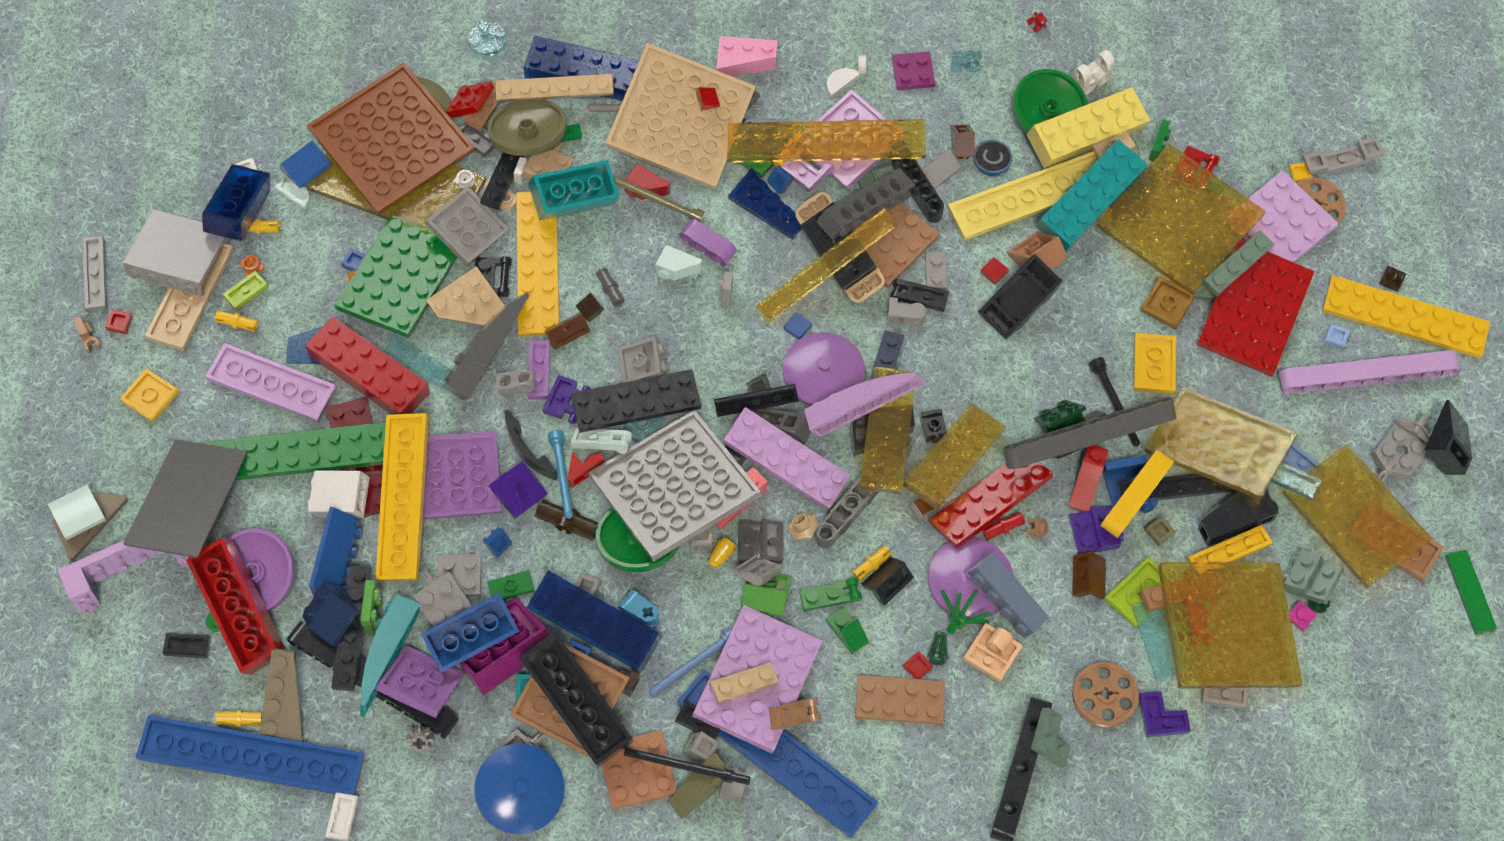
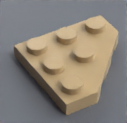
(466, 300)

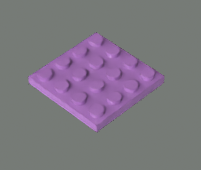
(459, 475)

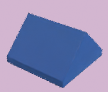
(305, 164)

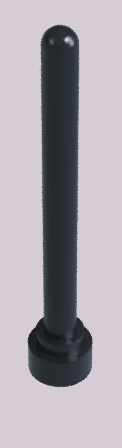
(1099, 367)

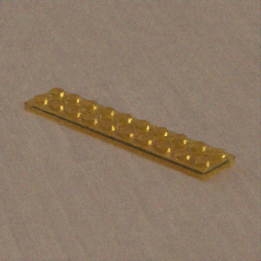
(826, 140)

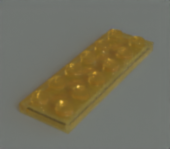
(887, 441)
(954, 456)

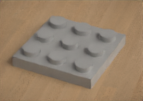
(466, 226)

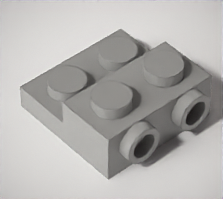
(643, 359)

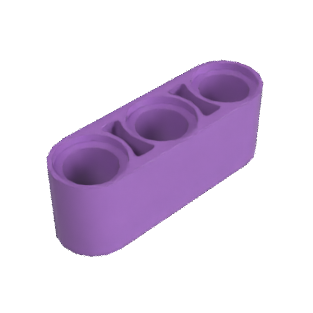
(708, 241)

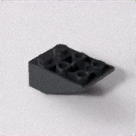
(1450, 442)

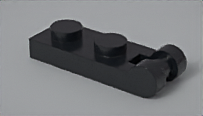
(917, 293)

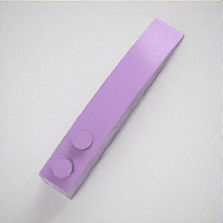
(858, 400)

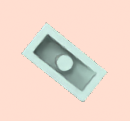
(677, 264)

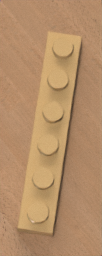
(554, 87)

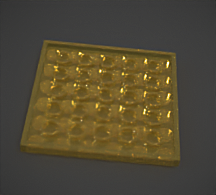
(1180, 219)
(1229, 625)

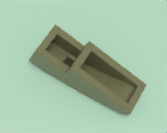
(696, 788)

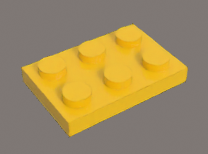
(1154, 363)

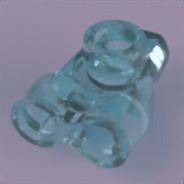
(965, 60)

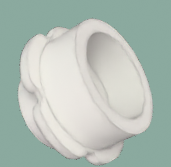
(461, 176)

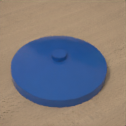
(519, 789)

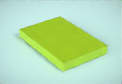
(1127, 591)

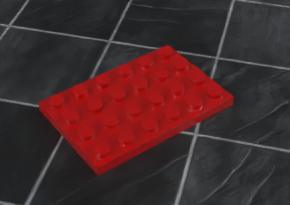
(1257, 313)

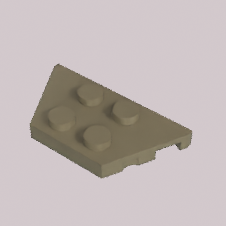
(110, 506)

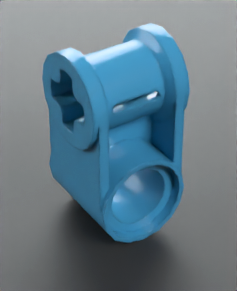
(637, 607)

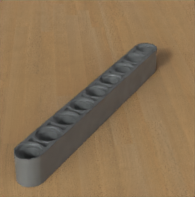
(1089, 433)

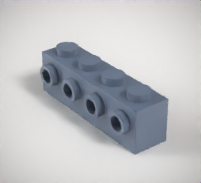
(1008, 595)

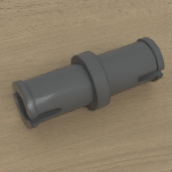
(610, 287)

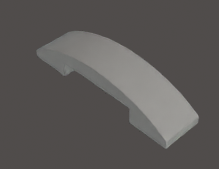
(1344, 159)

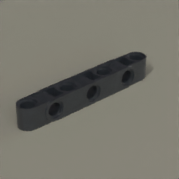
(1018, 783)

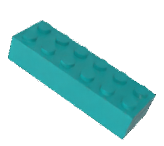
(1092, 194)

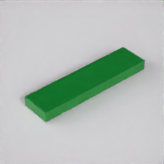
(1470, 592)

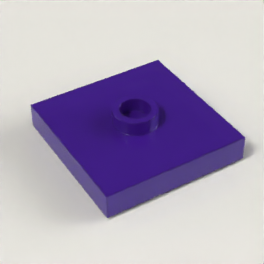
(518, 490)

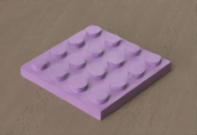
(847, 109)
(1290, 219)

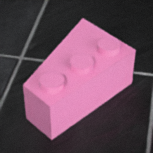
(746, 55)

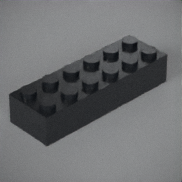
(576, 699)

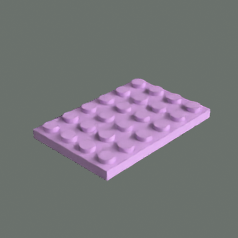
(754, 642)

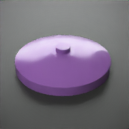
(822, 366)
(268, 564)
(950, 573)

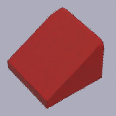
(707, 98)

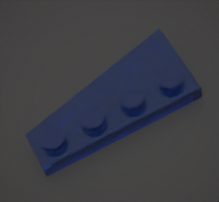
(766, 205)

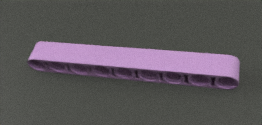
(1369, 371)

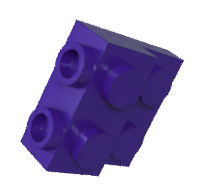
(1088, 532)

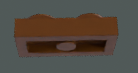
(567, 331)

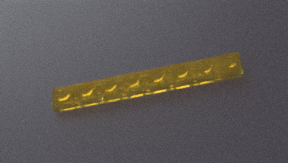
(826, 265)

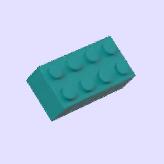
(573, 190)

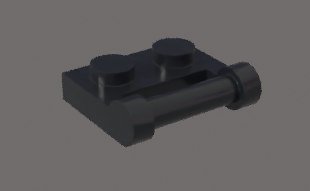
(488, 266)

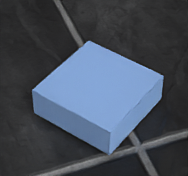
(1337, 336)

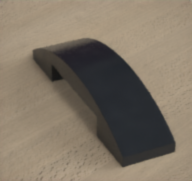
(541, 465)

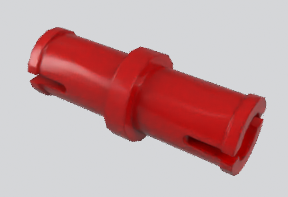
(1003, 526)

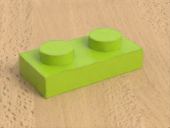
(245, 290)

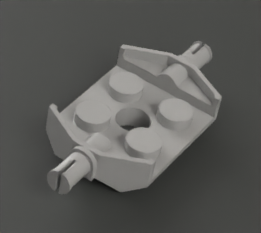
(1404, 434)

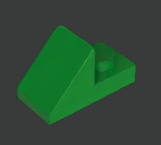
(848, 630)

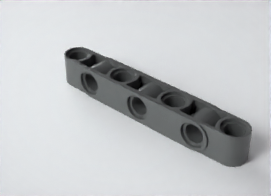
(842, 516)

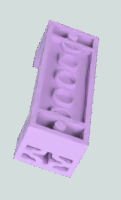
(95, 568)

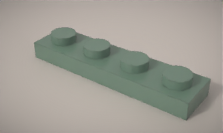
(1238, 263)

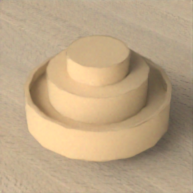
(803, 526)

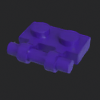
(560, 397)

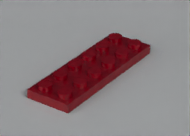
(351, 414)

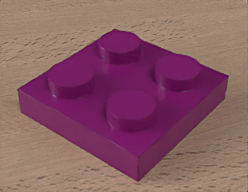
(913, 70)

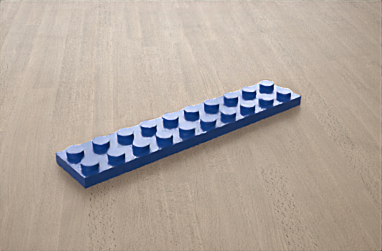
(250, 756)
(801, 773)

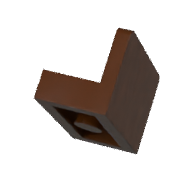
(1089, 575)

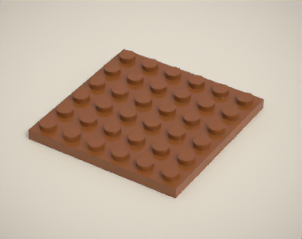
(390, 138)

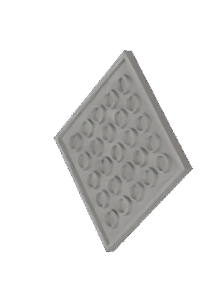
(674, 485)

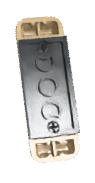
(861, 275)

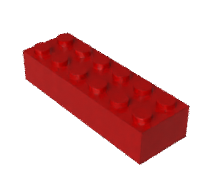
(367, 368)
(235, 605)

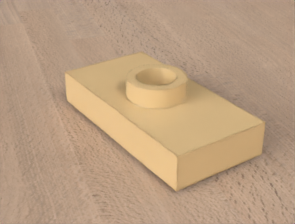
(1102, 147)

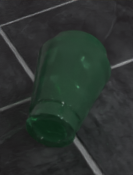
(938, 649)

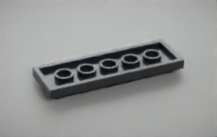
(635, 401)

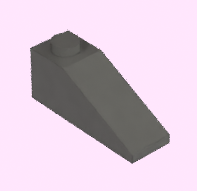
(789, 422)

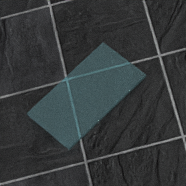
(1156, 639)

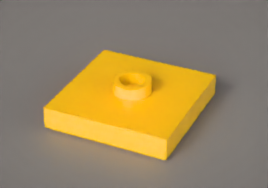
(149, 395)

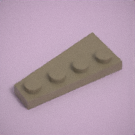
(281, 704)

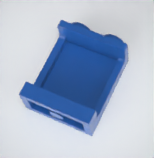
(1123, 471)

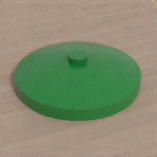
(1045, 96)
(621, 548)

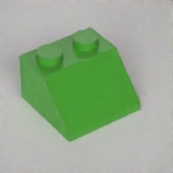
(769, 597)

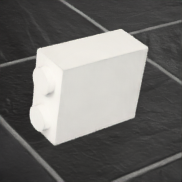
(340, 490)

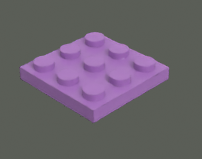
(418, 681)

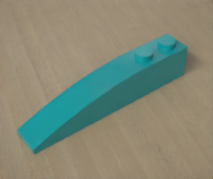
(386, 645)

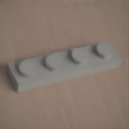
(94, 273)

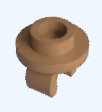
(1040, 529)

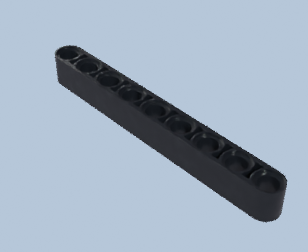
(325, 653)

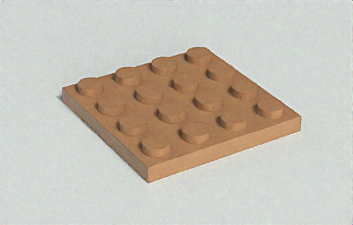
(902, 244)
(538, 712)

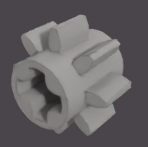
(415, 735)

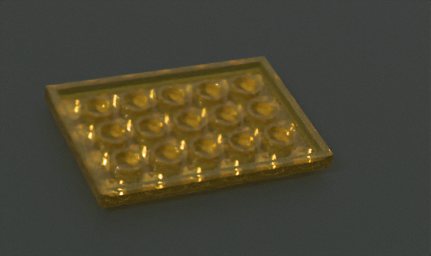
(1223, 443)
(1360, 517)

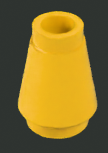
(722, 551)

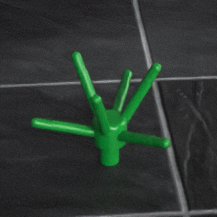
(959, 618)

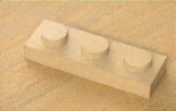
(743, 683)

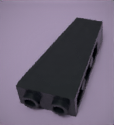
(1237, 516)

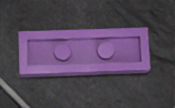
(540, 364)

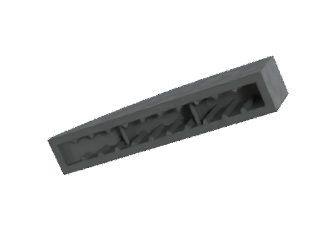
(481, 349)

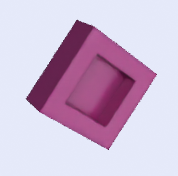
(1302, 616)

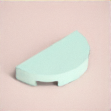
(293, 193)

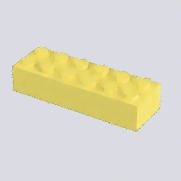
(1087, 126)

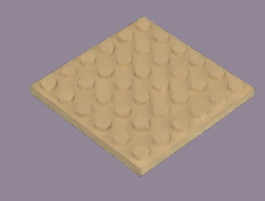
(664, 120)

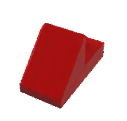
(579, 471)

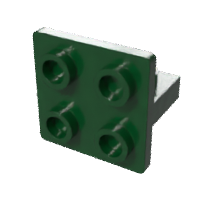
(1061, 416)

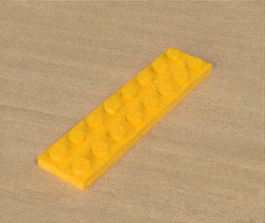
(536, 268)
(1406, 316)
(402, 497)

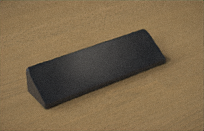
(756, 400)

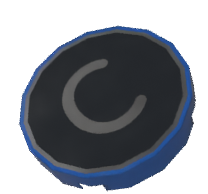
(992, 157)

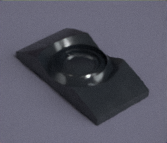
(1020, 296)

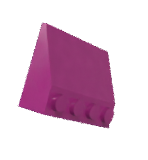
(501, 660)

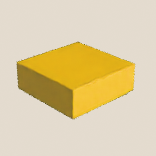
(1299, 172)

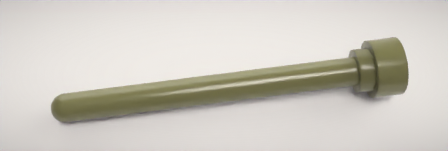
(692, 214)

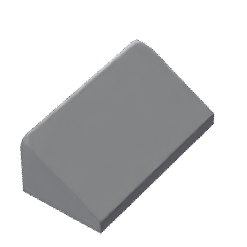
(942, 168)

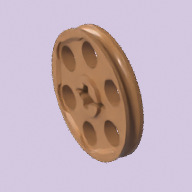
(1326, 188)
(1100, 703)

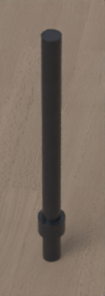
(725, 775)

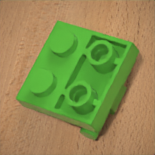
(371, 603)

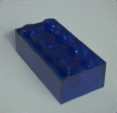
(236, 202)

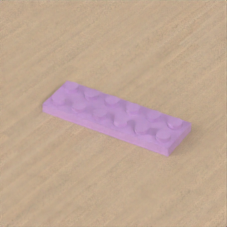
(271, 382)
(786, 458)

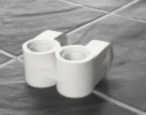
(1095, 73)

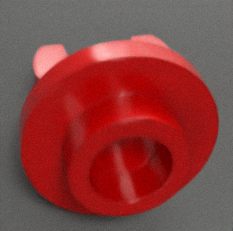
(1040, 19)

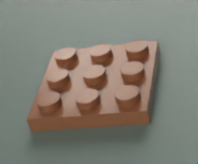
(636, 780)

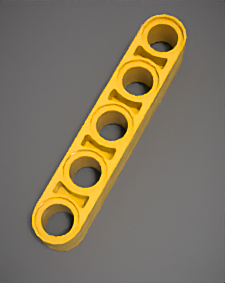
(1137, 493)

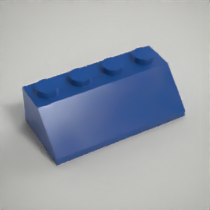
(336, 549)
(470, 632)

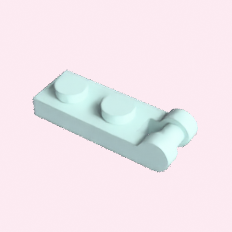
(602, 440)

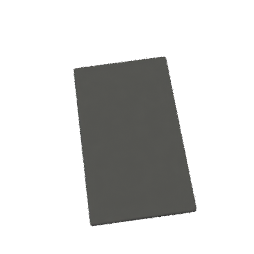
(185, 498)

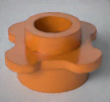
(251, 260)

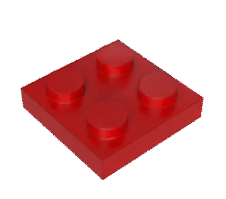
(469, 99)

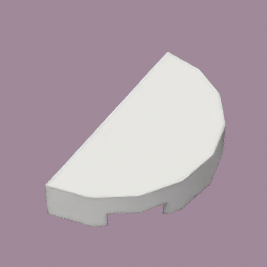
(840, 80)

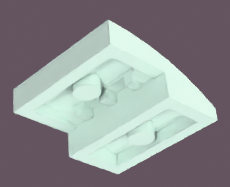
(76, 512)

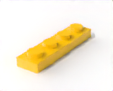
(1235, 547)

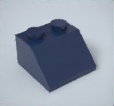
(330, 612)

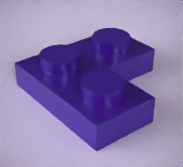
(1159, 722)

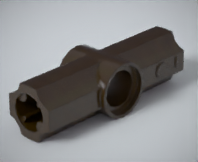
(577, 524)

